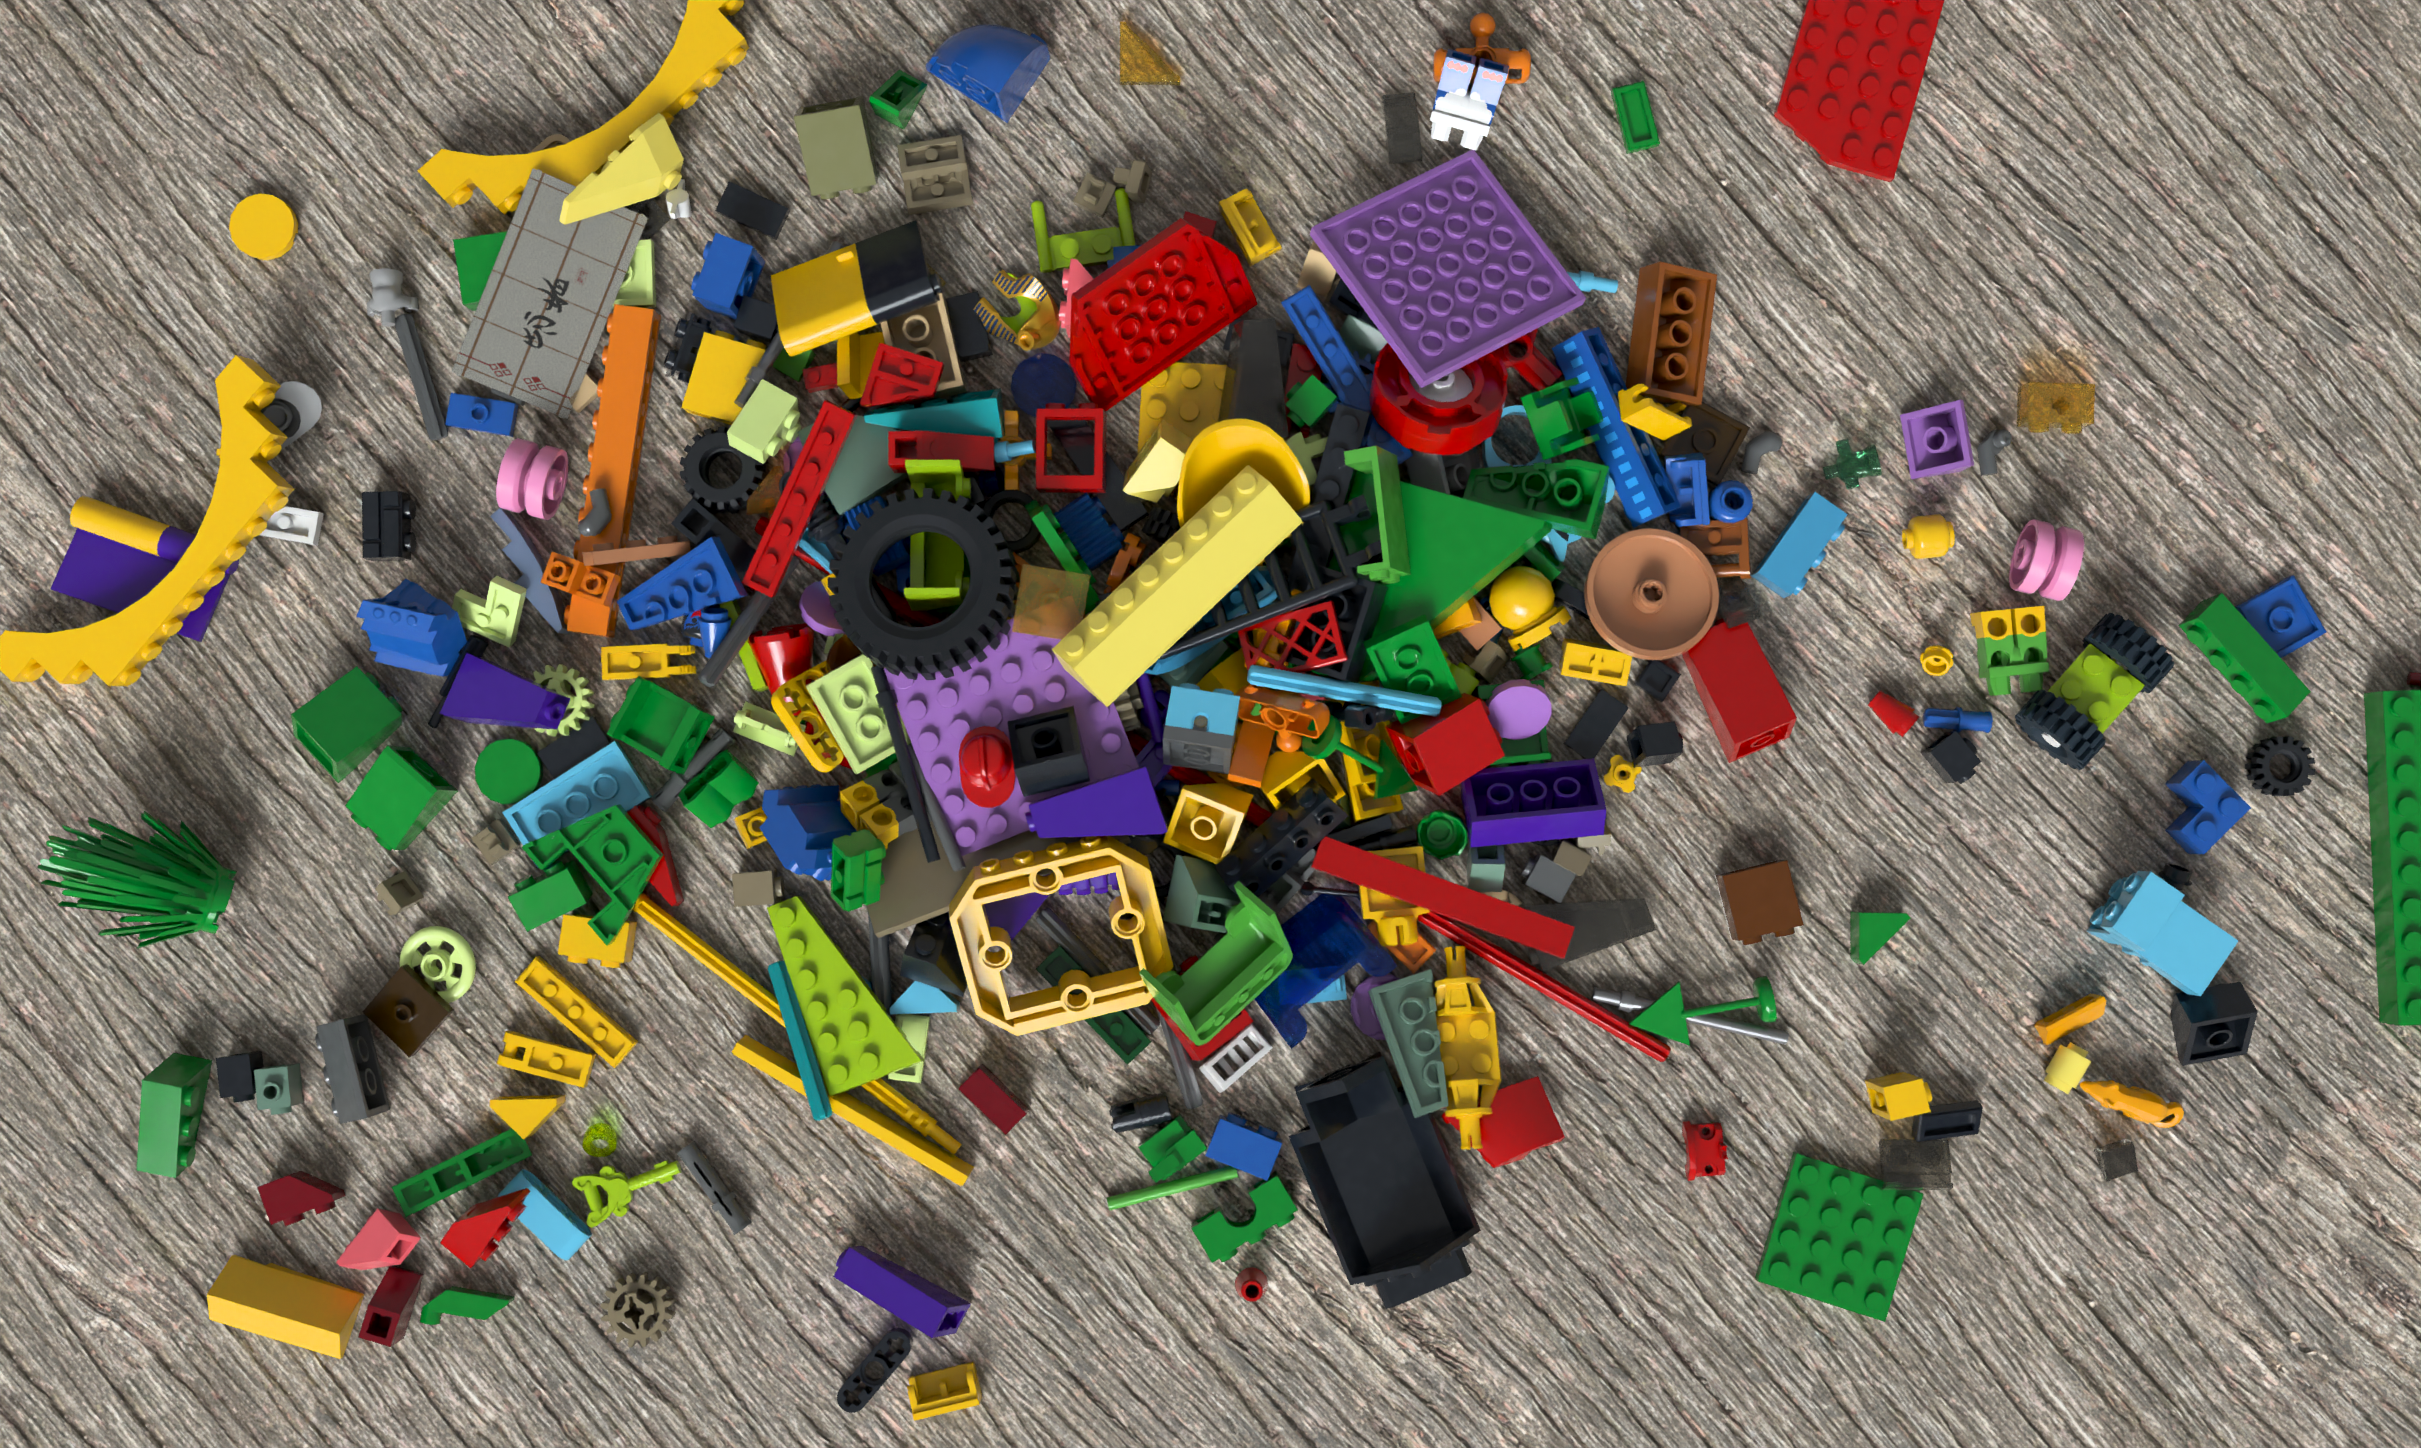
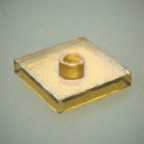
(1050, 601)

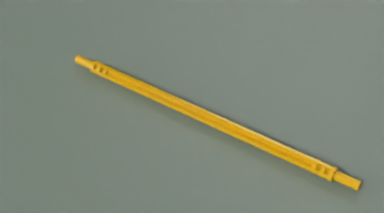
(768, 1002)

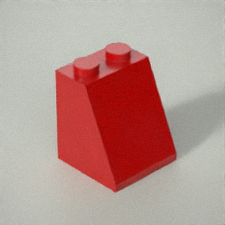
(1447, 747)

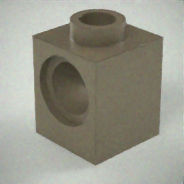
(757, 888)

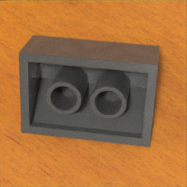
(352, 1069)

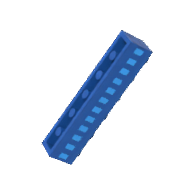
(1622, 447)

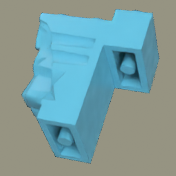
(2163, 931)

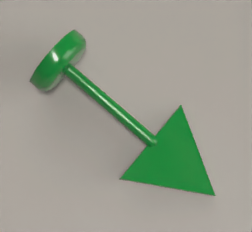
(1390, 776)
(1668, 1017)

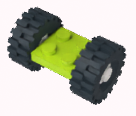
(2094, 690)

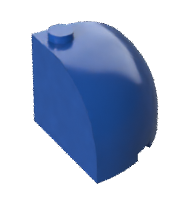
(991, 65)

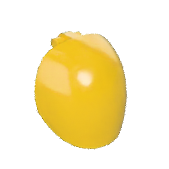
(1224, 452)

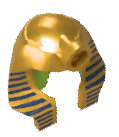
(1037, 320)

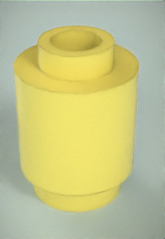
(2067, 1067)

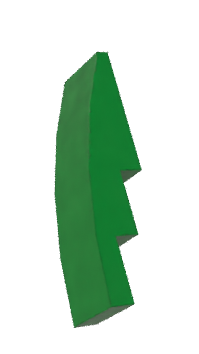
(461, 1171)

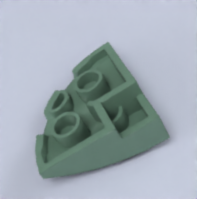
(861, 466)

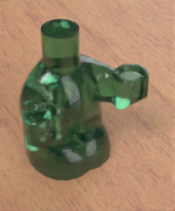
(1853, 465)

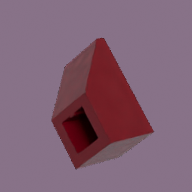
(295, 1194)
(391, 1307)

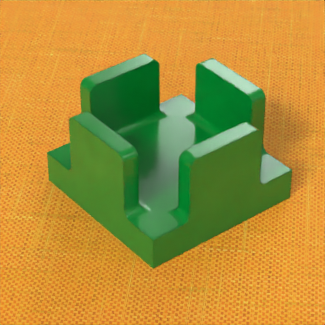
(1560, 419)

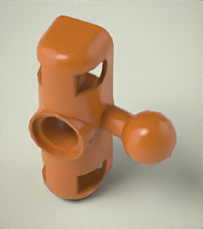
(1482, 27)
(1285, 713)

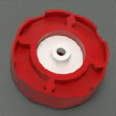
(1445, 414)

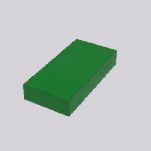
(1635, 117)

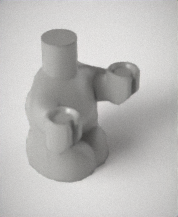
(388, 296)

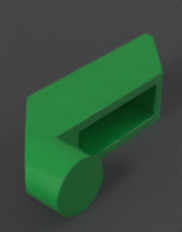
(463, 1303)

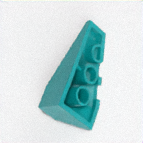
(968, 414)

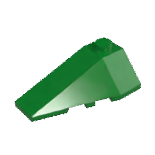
(1561, 493)

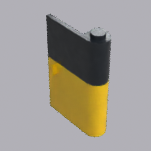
(853, 289)

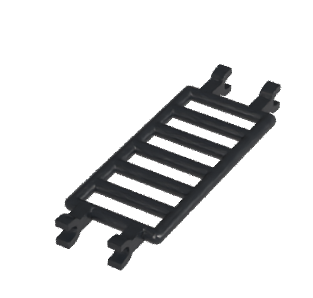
(1355, 510)

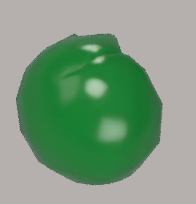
(1442, 834)

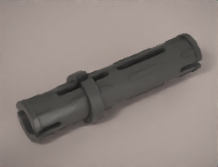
(670, 790)
(714, 1188)

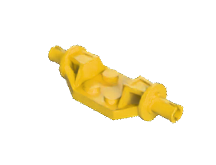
(1467, 1047)

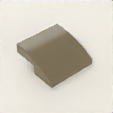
(935, 174)

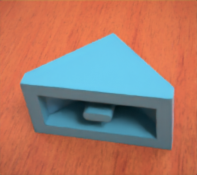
(924, 999)

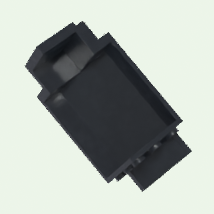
(1383, 1183)

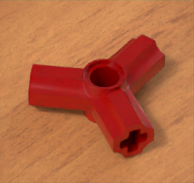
(1533, 365)

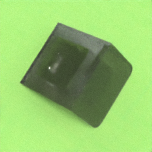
(2117, 1159)

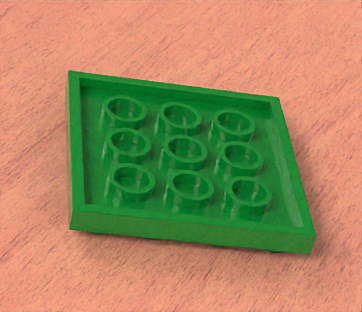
(1838, 1237)

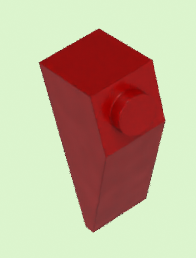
(664, 876)

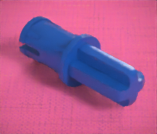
(1957, 719)

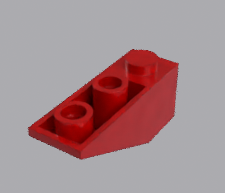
(972, 450)
(483, 1224)

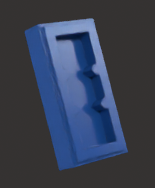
(481, 414)

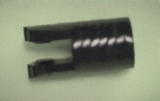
(1140, 1112)

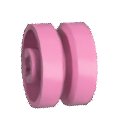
(532, 479)
(2046, 560)

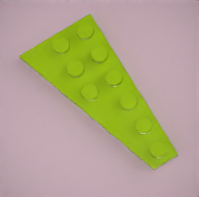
(842, 1014)

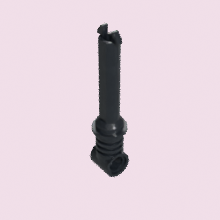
(828, 529)

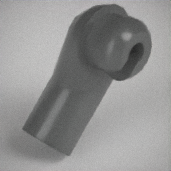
(1758, 446)
(599, 516)

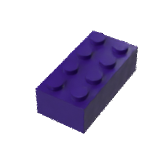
(1533, 803)

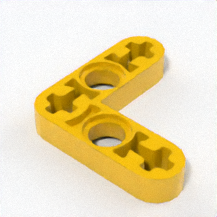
(803, 701)

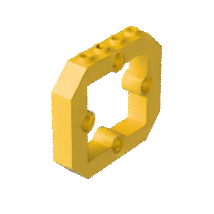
(1018, 876)

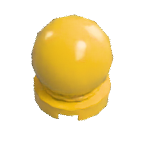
(1524, 603)

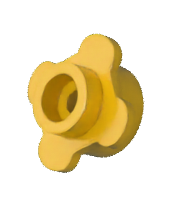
(1613, 777)

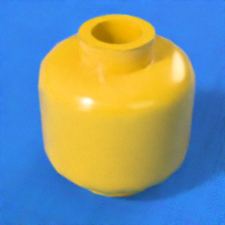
(1928, 536)

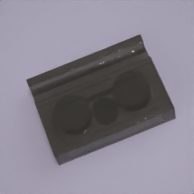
(1915, 1164)

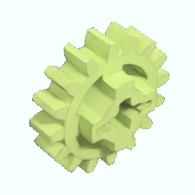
(558, 682)

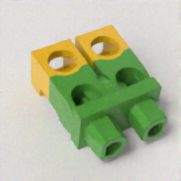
(2011, 645)

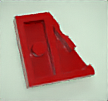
(900, 377)

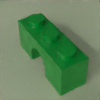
(1222, 1236)

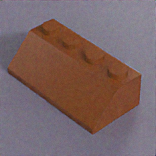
(1671, 333)

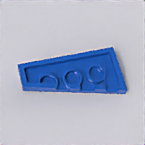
(686, 586)

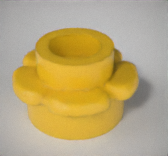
(1936, 660)

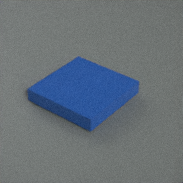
(2283, 616)

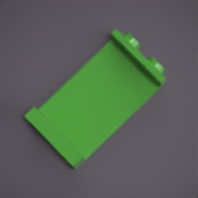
(1389, 510)

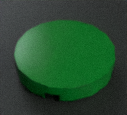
(508, 771)

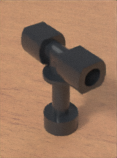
(1357, 715)

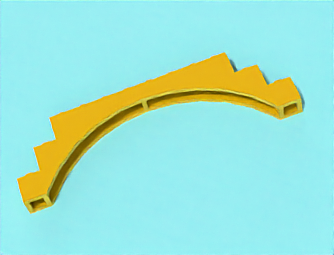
(699, 56)
(241, 505)

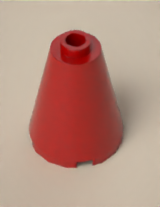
(783, 654)

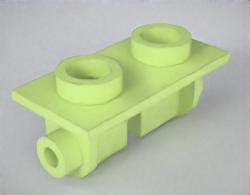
(765, 728)

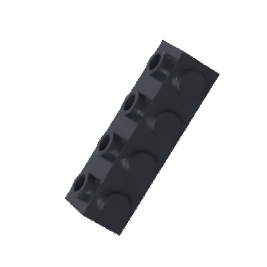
(1282, 839)

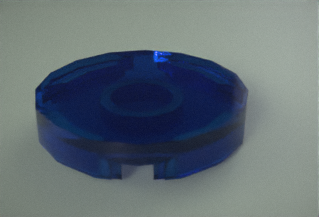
(1042, 381)

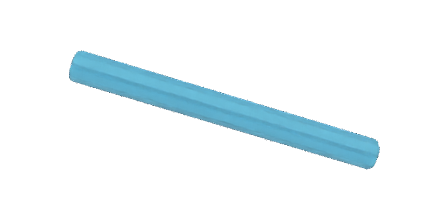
(1343, 690)

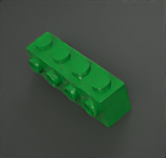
(2244, 658)

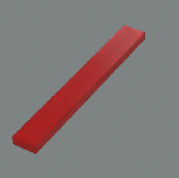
(1443, 897)

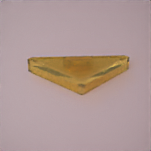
(1141, 63)

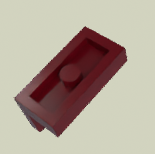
(994, 1099)

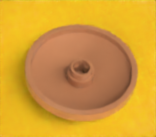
(1651, 594)

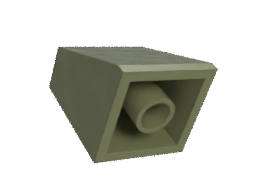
(836, 147)

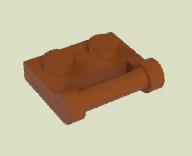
(1723, 539)

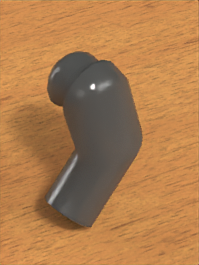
(1989, 448)

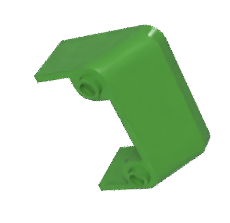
(1227, 974)

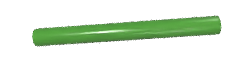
(1172, 1187)

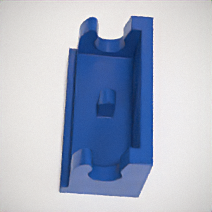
(1689, 483)

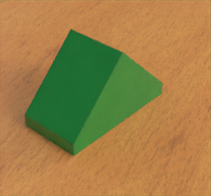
(898, 98)
(1871, 931)

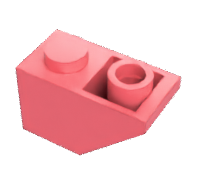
(380, 1243)

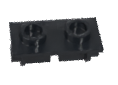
(689, 335)

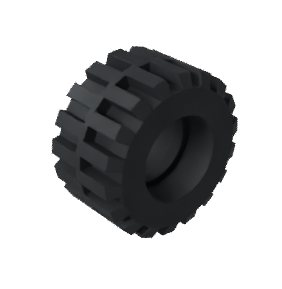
(697, 467)

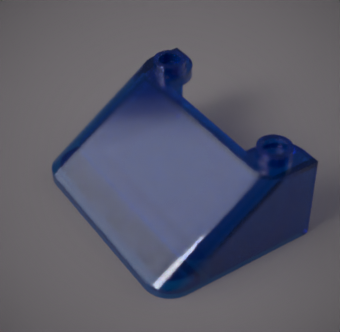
(1325, 944)

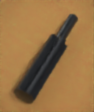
(474, 646)

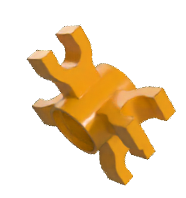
(1012, 436)

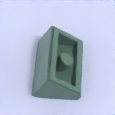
(1362, 338)

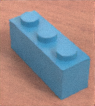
(1800, 546)

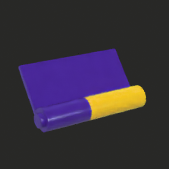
(123, 557)

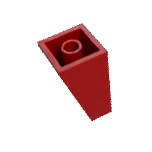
(1739, 690)

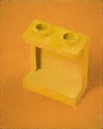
(720, 376)

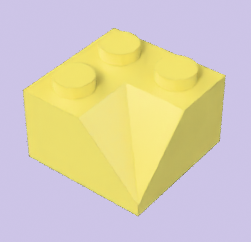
(1157, 464)

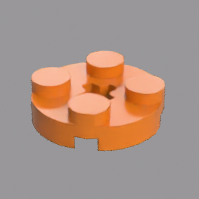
(1125, 559)

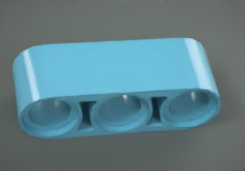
(548, 1216)

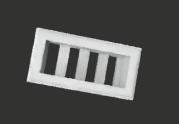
(1212, 1075)

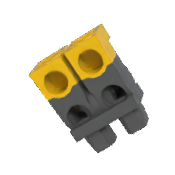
(880, 805)

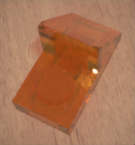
(766, 494)

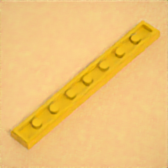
(858, 1113)

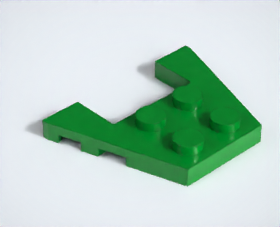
(613, 853)

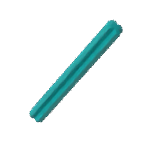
(800, 1042)

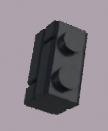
(387, 526)

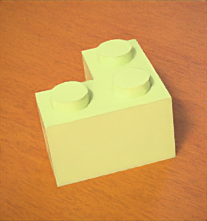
(765, 423)

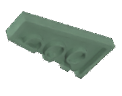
(1410, 1029)

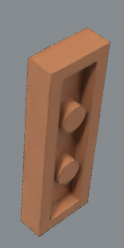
(636, 550)

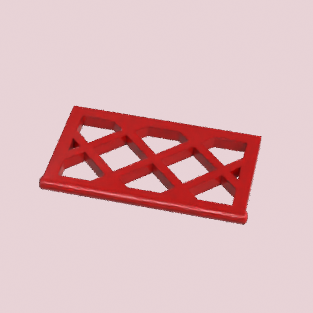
(1302, 616)

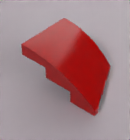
(1518, 1123)

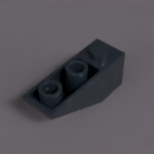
(700, 524)

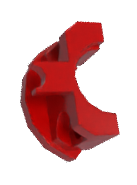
(1704, 1149)

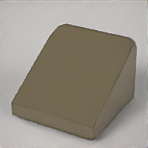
(1571, 858)

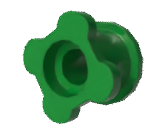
(1530, 661)

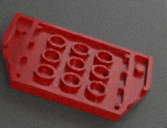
(1857, 79)
(1153, 311)

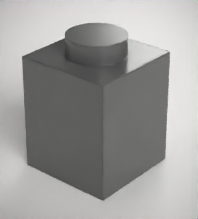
(1547, 877)

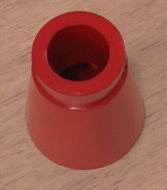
(1893, 713)
(1248, 1277)

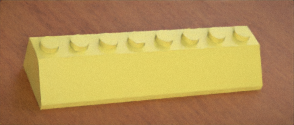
(1177, 586)

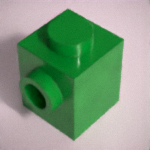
(1309, 402)

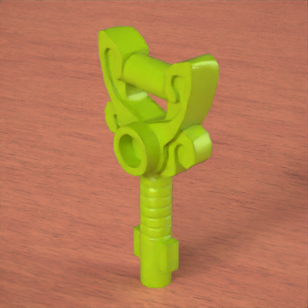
(619, 1188)

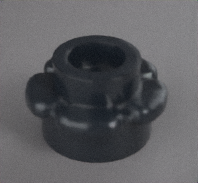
(2176, 876)

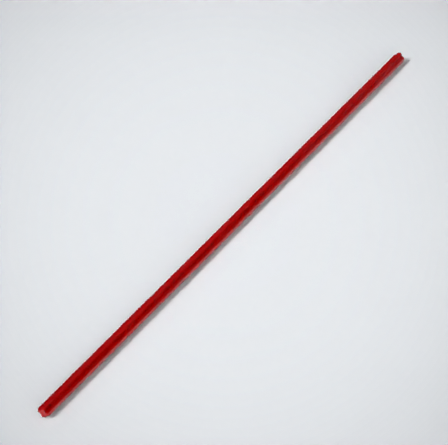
(1440, 923)

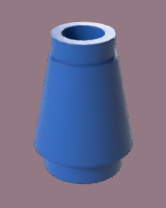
(713, 626)

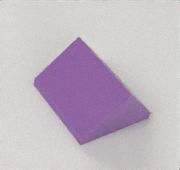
(1937, 440)

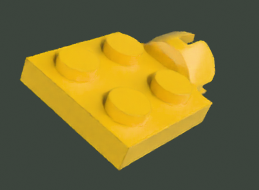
(1392, 912)

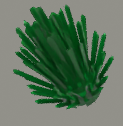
(158, 881)

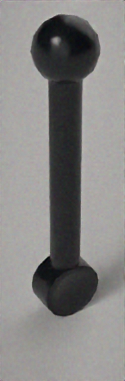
(1308, 889)

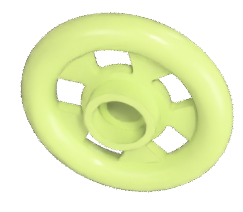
(461, 955)

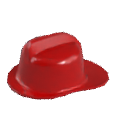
(986, 767)

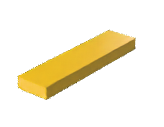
(576, 1011)

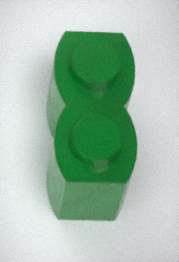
(718, 789)

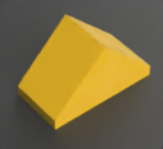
(526, 1113)

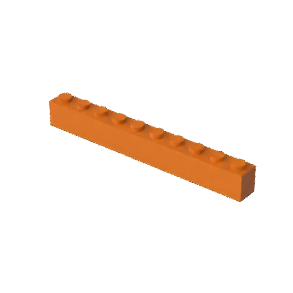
(616, 450)

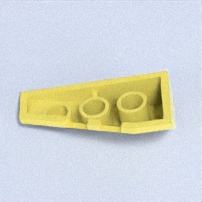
(635, 175)

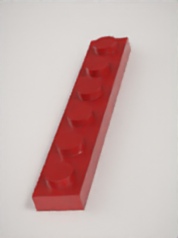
(799, 498)

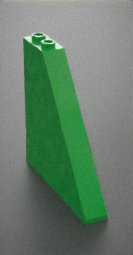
(1451, 552)

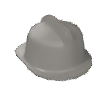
(294, 410)

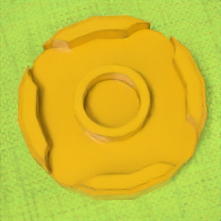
(263, 226)

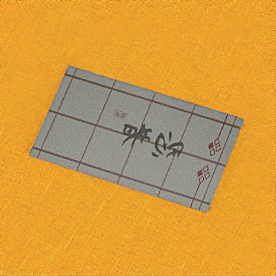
(548, 298)

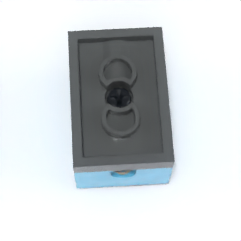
(1200, 728)

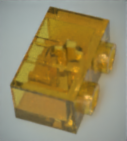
(2072, 399)

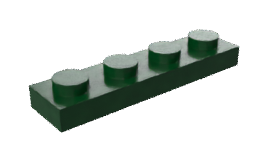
(1114, 1027)

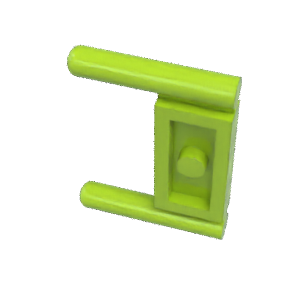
(1088, 247)

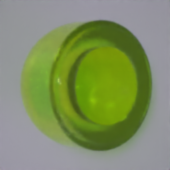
(599, 1131)

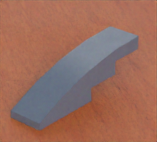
(531, 564)

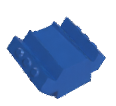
(413, 630)
(803, 826)

